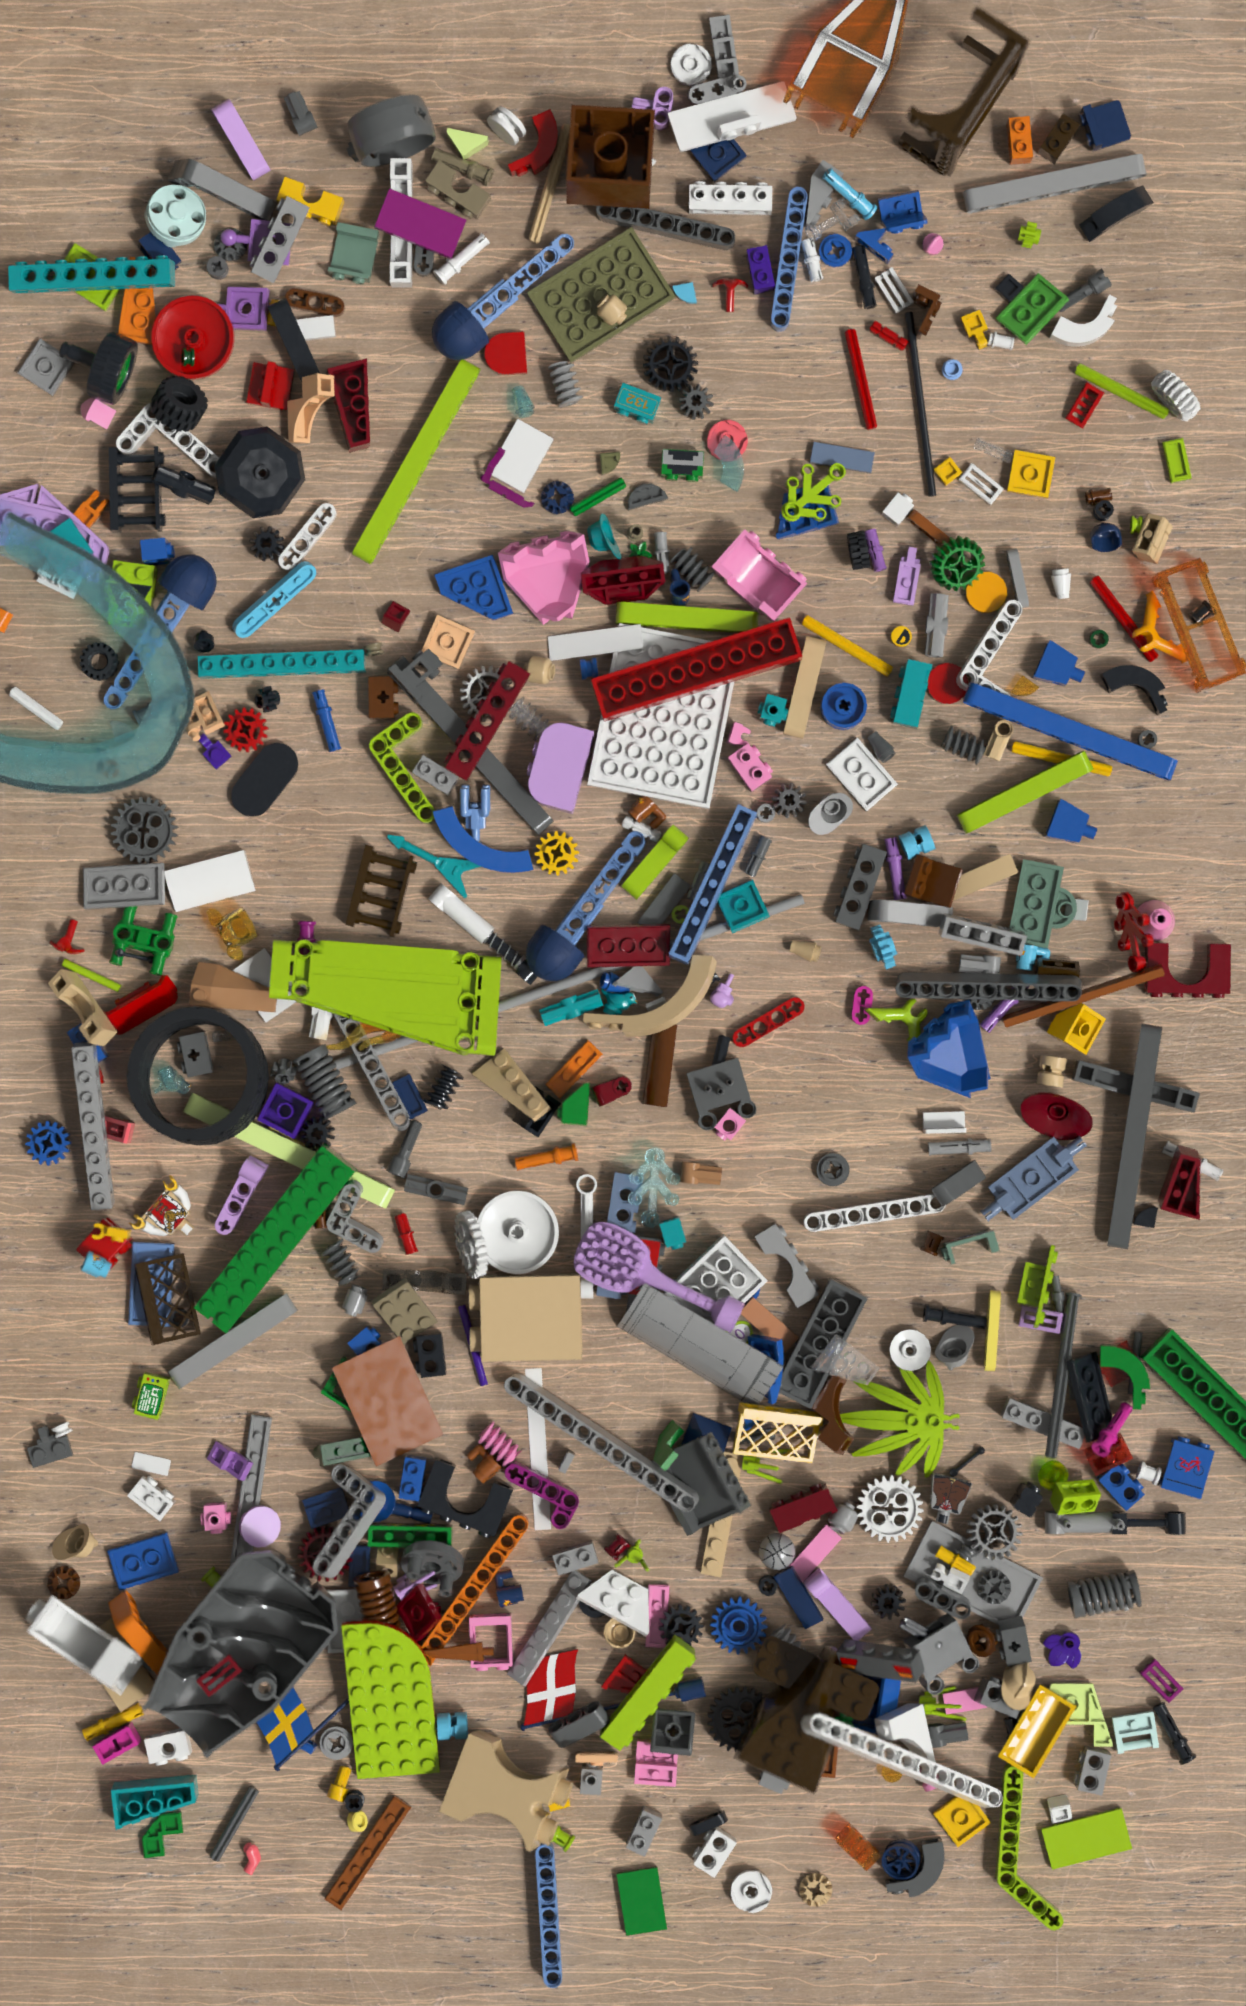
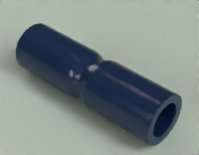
(410, 1512)

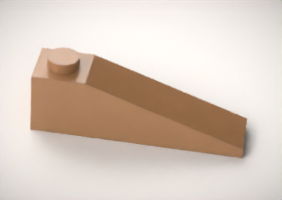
(222, 988)

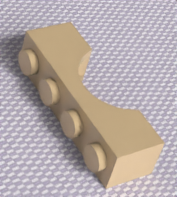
(95, 1024)

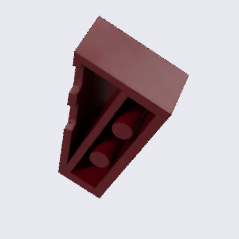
(1182, 1184)
(802, 1507)

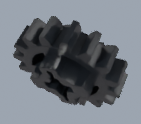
(688, 1623)

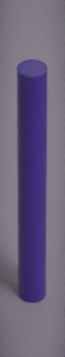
(475, 1355)

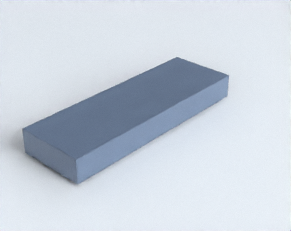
(850, 458)

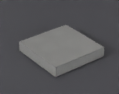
(45, 367)

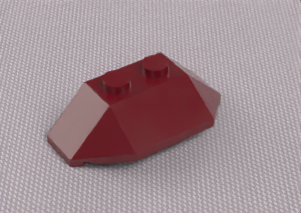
(623, 579)

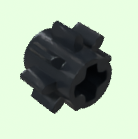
(267, 699)

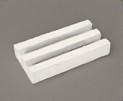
(885, 275)
(994, 495)

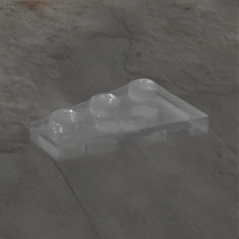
(845, 1361)

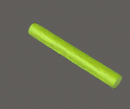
(91, 975)

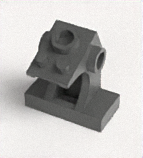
(408, 680)

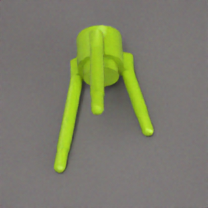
(752, 1464)
(634, 1555)
(930, 1705)

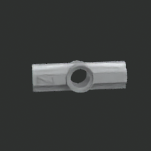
(936, 625)

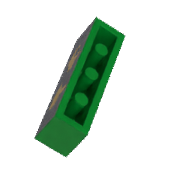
(407, 1533)

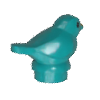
(618, 1002)

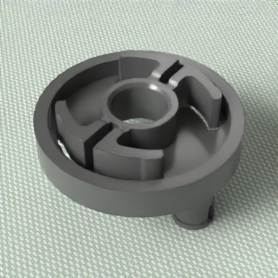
(435, 1556)

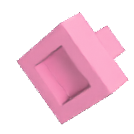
(735, 734)

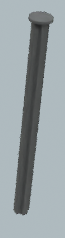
(1062, 1375)

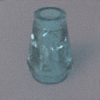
(522, 402)

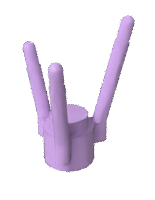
(405, 1586)

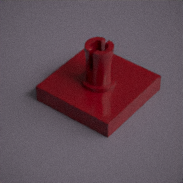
(419, 1612)

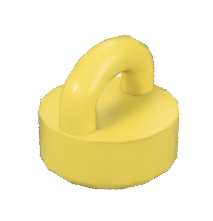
(357, 1821)

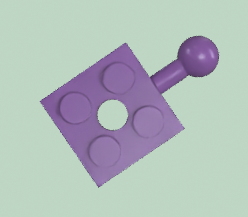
(257, 230)
(237, 298)

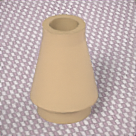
(807, 950)

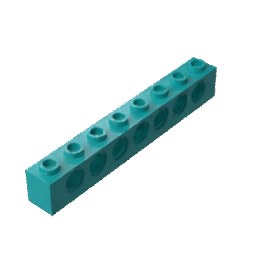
(163, 277)
(281, 664)

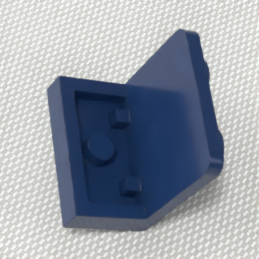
(1104, 125)

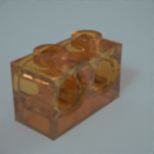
(858, 1846)

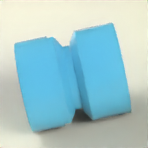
(909, 843)
(445, 1723)

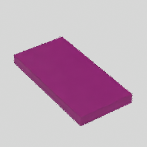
(420, 223)

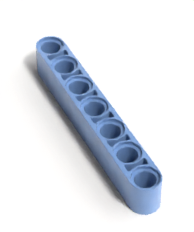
(789, 249)
(547, 1924)

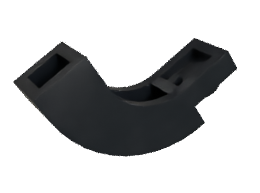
(1116, 211)
(1138, 677)

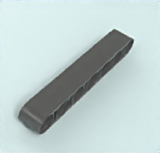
(674, 231)

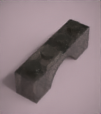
(427, 1280)

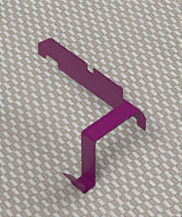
(500, 489)

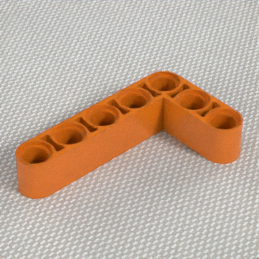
(135, 1632)

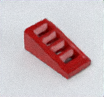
(1093, 389)

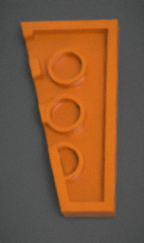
(138, 312)

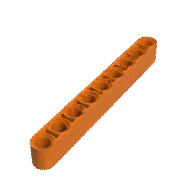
(480, 1584)

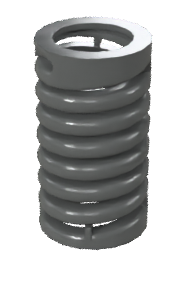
(322, 1084)
(1102, 1587)

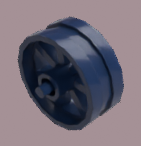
(901, 1859)

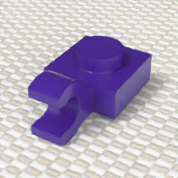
(215, 753)

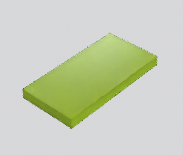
(1086, 1838)

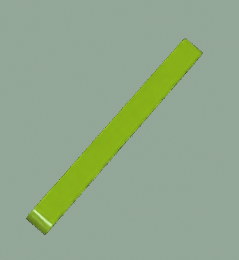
(416, 461)

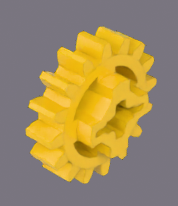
(566, 856)

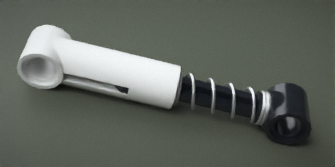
(480, 929)

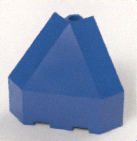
(951, 1051)

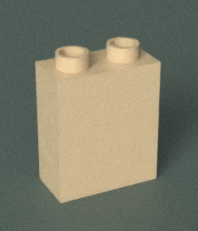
(527, 1317)

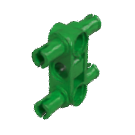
(144, 939)

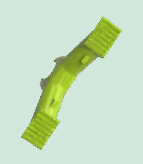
(903, 1014)

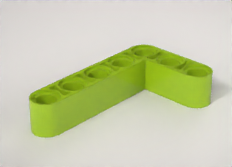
(400, 769)

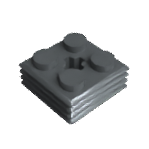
(682, 1722)

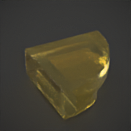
(1024, 687)

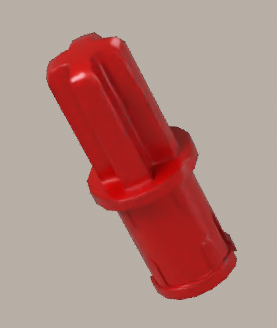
(406, 1233)

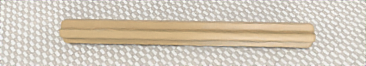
(550, 184)

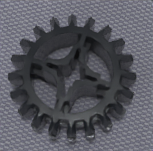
(651, 365)

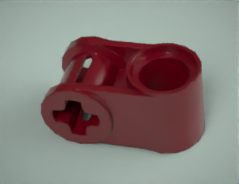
(608, 1091)

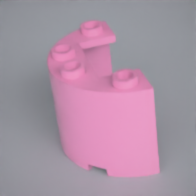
(758, 576)

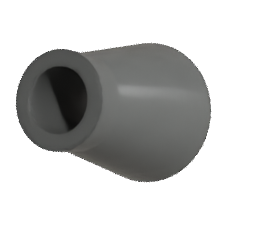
(883, 750)

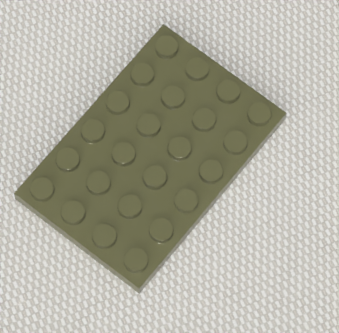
(571, 296)

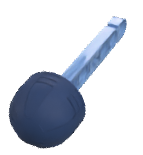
(460, 330)
(188, 582)
(553, 953)

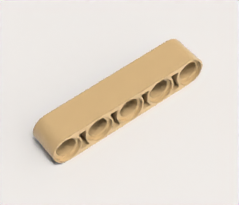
(804, 687)

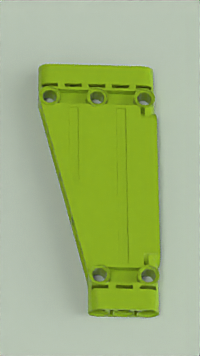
(396, 989)

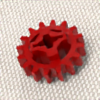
(255, 725)

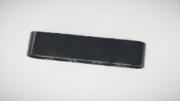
(293, 338)

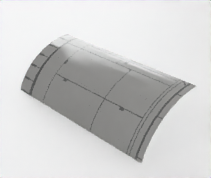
(700, 1346)

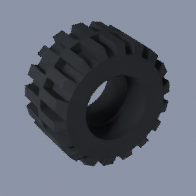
(179, 403)

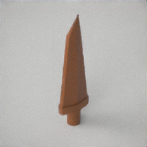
(469, 1652)

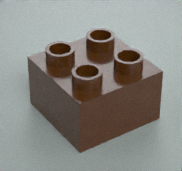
(610, 156)

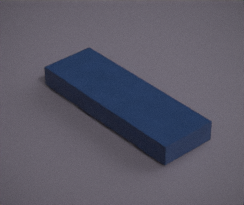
(798, 1597)

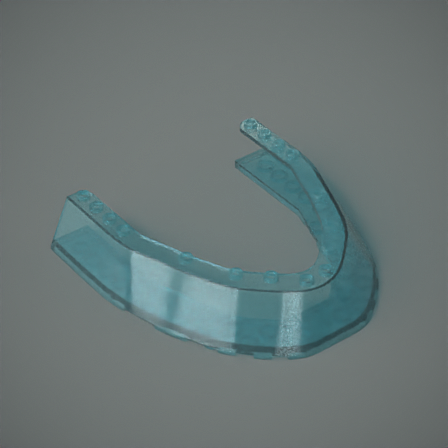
(133, 755)

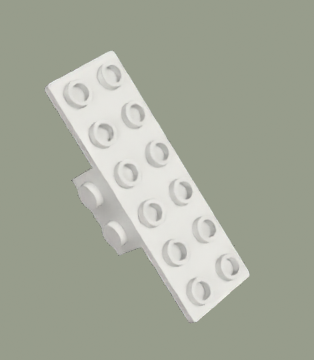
(731, 116)

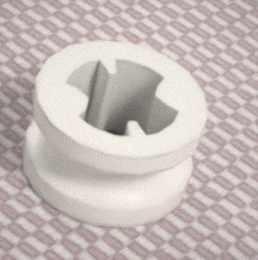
(61, 1430)

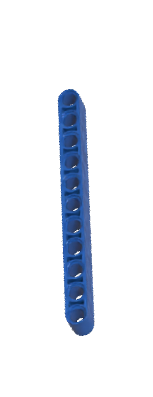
(1070, 731)

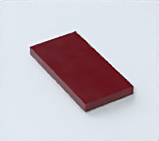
(628, 945)

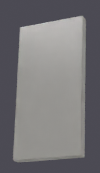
(1023, 1581)

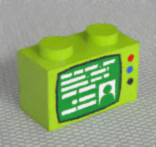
(151, 1395)

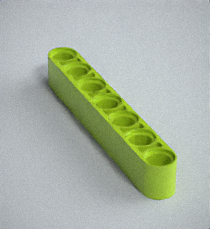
(686, 617)
(1025, 792)

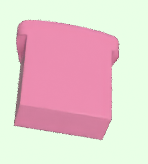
(97, 412)

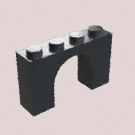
(436, 1500)

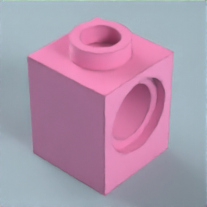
(729, 1115)

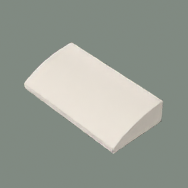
(209, 881)

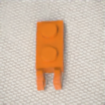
(88, 514)

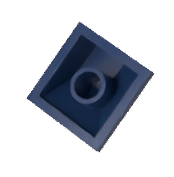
(701, 1425)

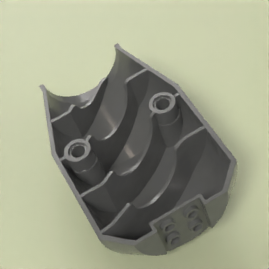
(269, 1626)

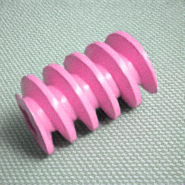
(498, 1444)

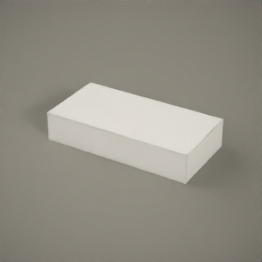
(317, 327)

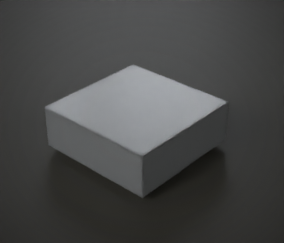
(564, 1465)

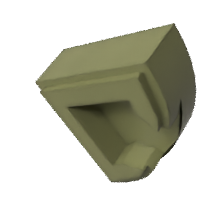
(609, 461)

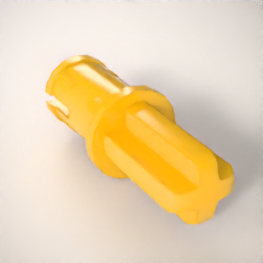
(955, 1560)

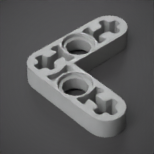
(347, 1223)

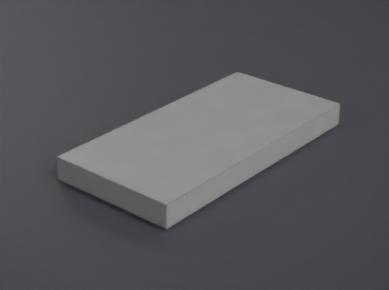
(124, 886)

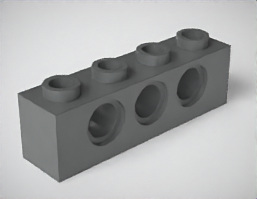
(875, 858)

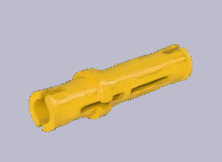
(103, 1726)

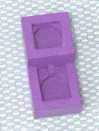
(230, 1460)

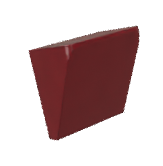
(395, 616)

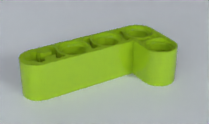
(655, 862)

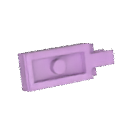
(907, 578)

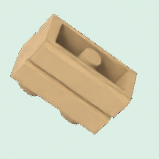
(1152, 538)

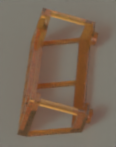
(1161, 581)

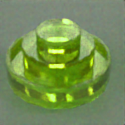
(1052, 1473)

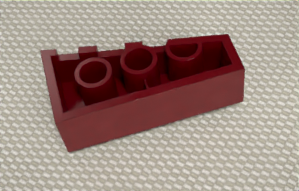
(352, 402)

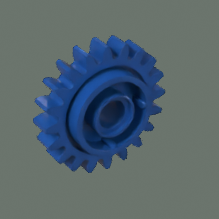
(738, 1638)

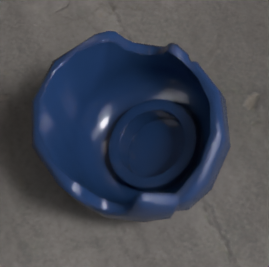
(1105, 537)

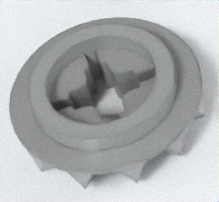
(338, 1752)

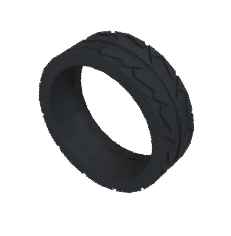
(142, 1058)

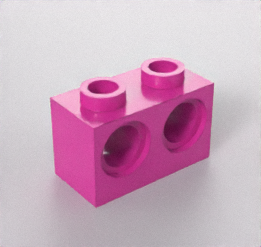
(117, 1743)

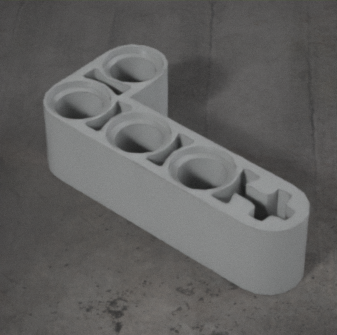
(906, 913)

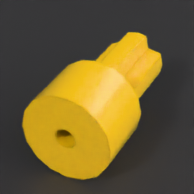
(338, 1790)

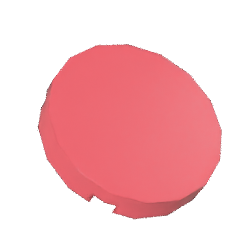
(732, 430)

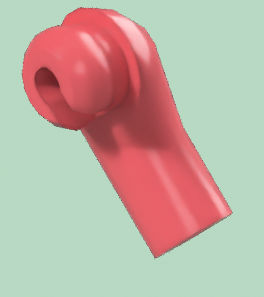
(253, 1856)

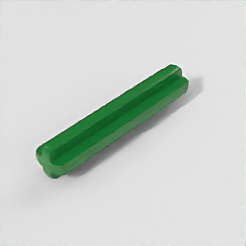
(598, 496)

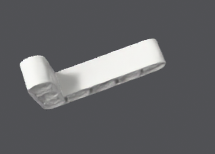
(174, 436)
(985, 654)

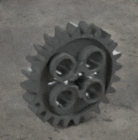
(163, 833)

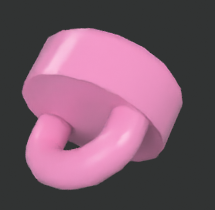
(932, 244)

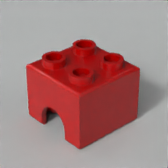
(105, 1246)

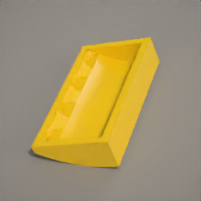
(1037, 1731)

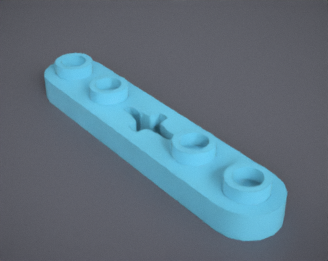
(283, 591)

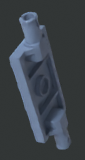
(1033, 1178)

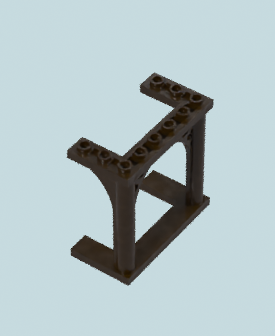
(959, 126)

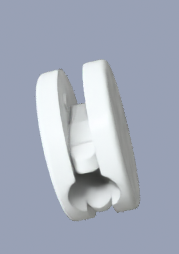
(506, 125)

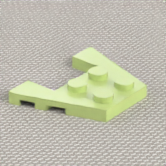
(1087, 1709)

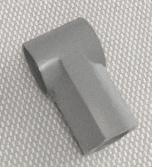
(979, 964)

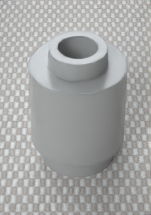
(355, 1300)

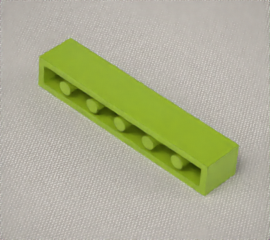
(648, 1692)

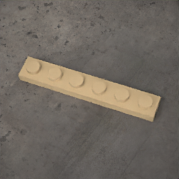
(719, 1531)

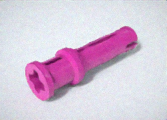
(1109, 1435)

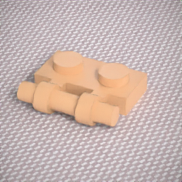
(207, 714)

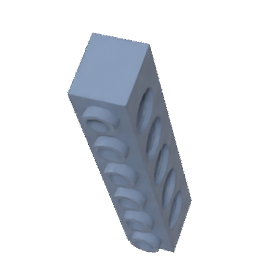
(620, 1182)

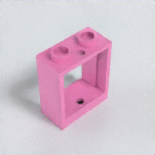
(492, 1619)

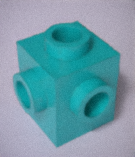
(776, 703)

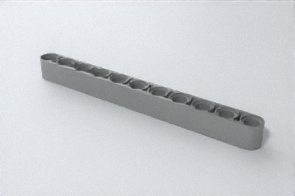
(612, 1442)

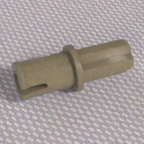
(635, 532)

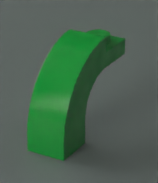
(1124, 1359)

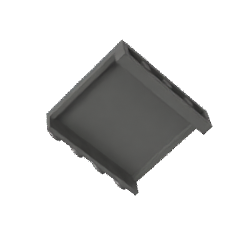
(707, 1472)

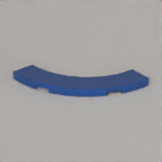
(476, 851)

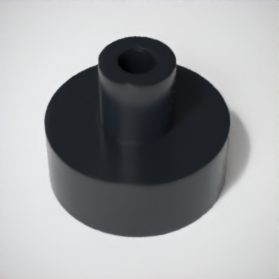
(203, 641)

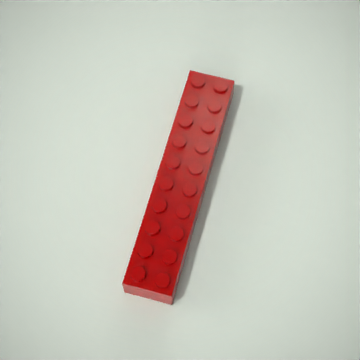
(696, 669)

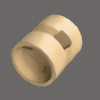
(1051, 1071)

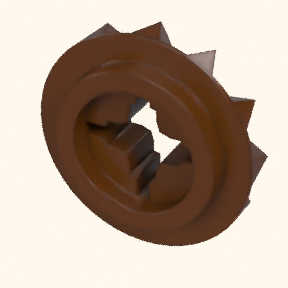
(63, 1572)
(981, 1649)

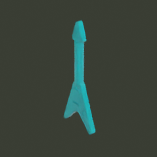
(448, 867)

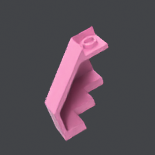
(547, 573)

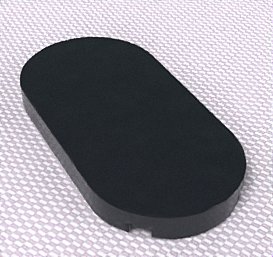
(264, 779)

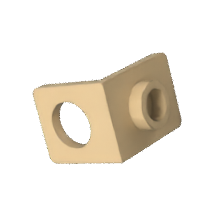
(387, 1558)

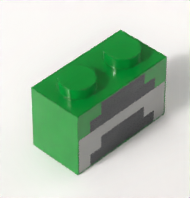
(682, 465)

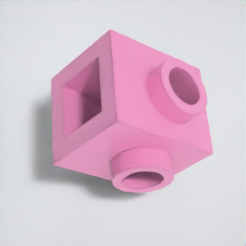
(218, 1510)

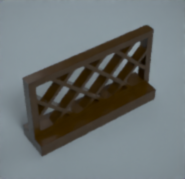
(149, 1302)

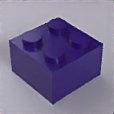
(286, 1110)

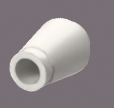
(1061, 582)

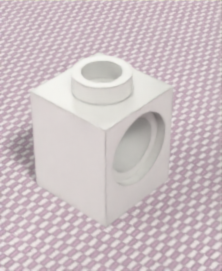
(898, 509)

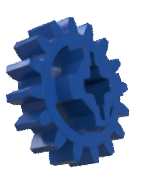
(51, 1134)

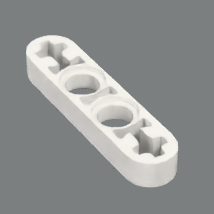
(309, 538)

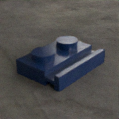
(326, 1507)

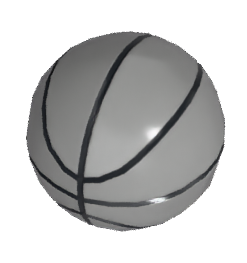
(777, 1551)

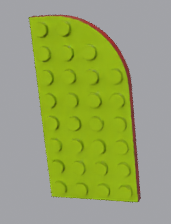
(389, 1701)

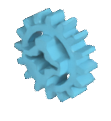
(883, 946)

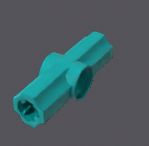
(571, 1007)

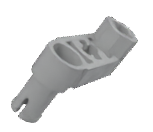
(727, 83)

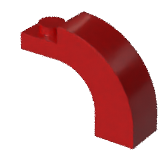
(543, 153)

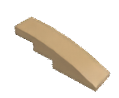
(985, 876)

